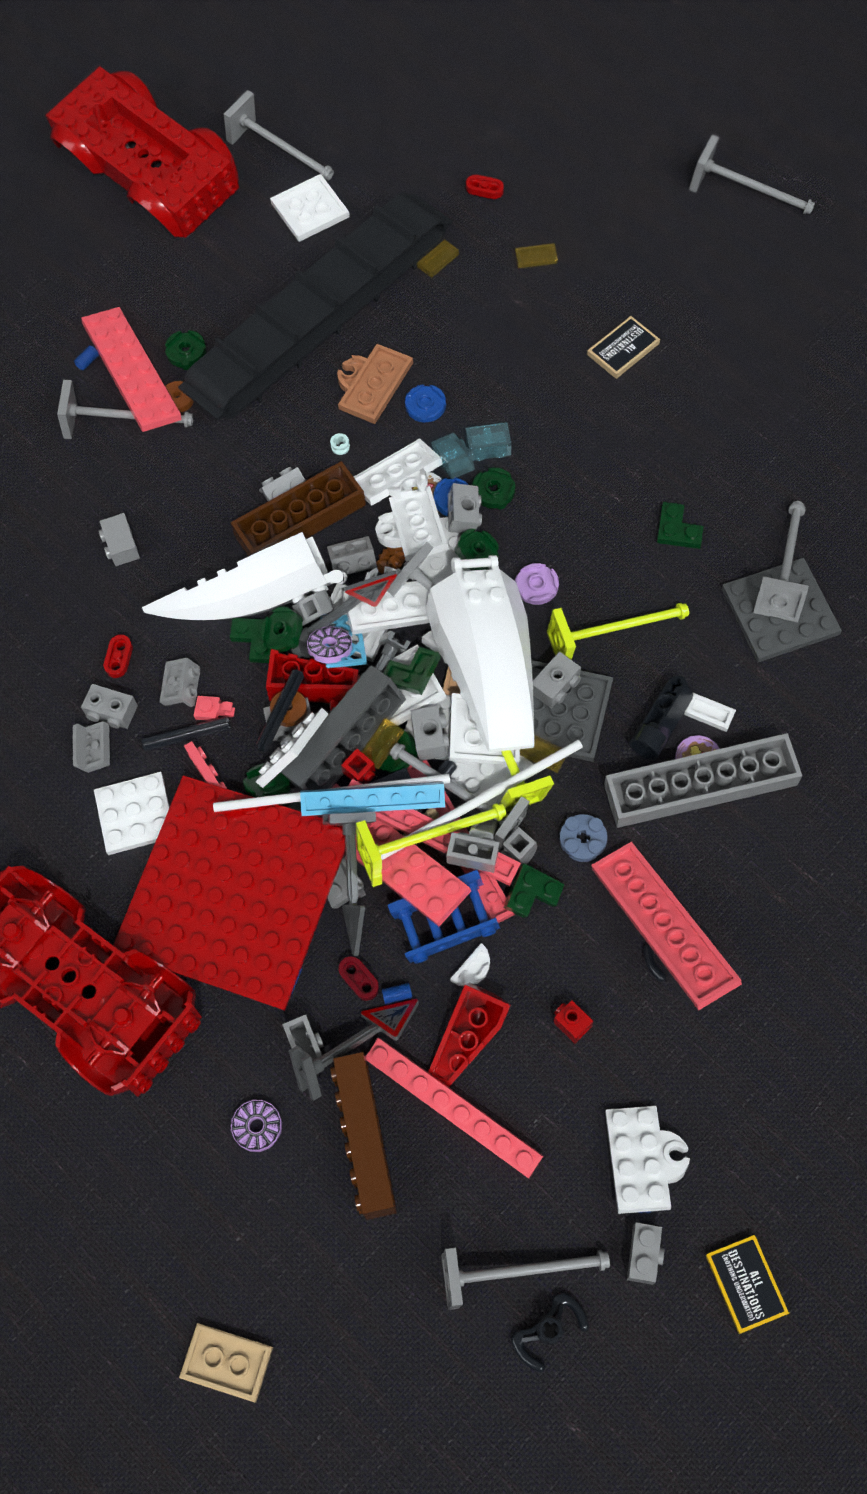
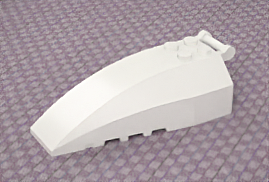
(257, 585)
(486, 643)

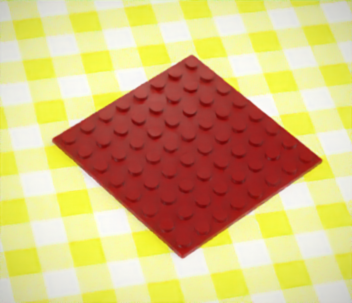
(233, 892)

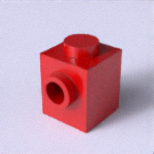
(359, 767)
(572, 1021)

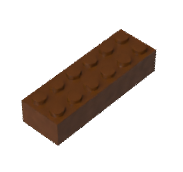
(301, 509)
(364, 1136)

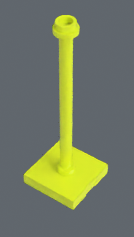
(563, 639)
(532, 791)
(371, 852)

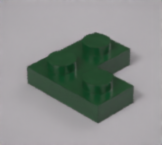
(675, 532)
(250, 631)
(416, 675)
(530, 885)

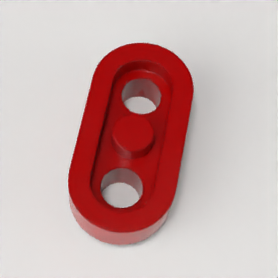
(484, 186)
(117, 657)

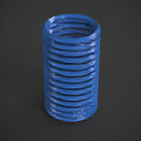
(86, 357)
(396, 993)

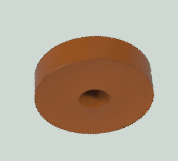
(183, 402)
(296, 714)

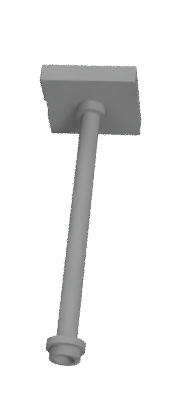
(242, 116)
(706, 164)
(69, 410)
(412, 571)
(782, 597)
(507, 825)
(455, 1278)

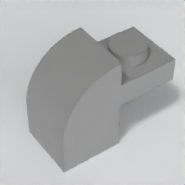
(313, 607)
(520, 846)

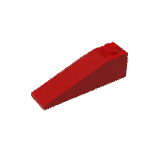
(472, 1025)

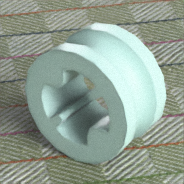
(343, 448)

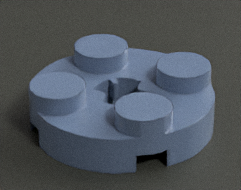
(591, 827)

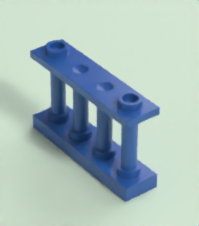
(403, 910)

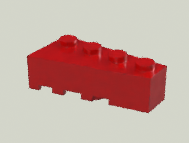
(319, 682)

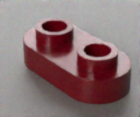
(359, 979)

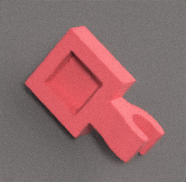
(211, 707)

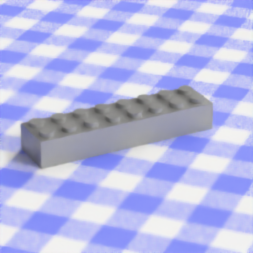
(702, 780)

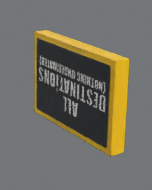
(746, 1284)

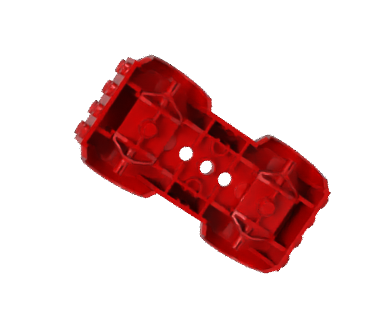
(117, 109)
(138, 1005)

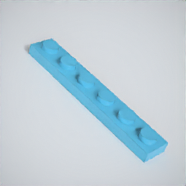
(372, 798)

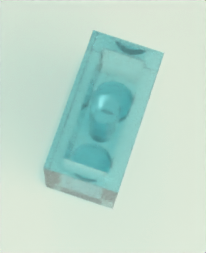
(489, 441)
(455, 455)

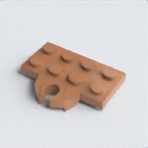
(372, 382)

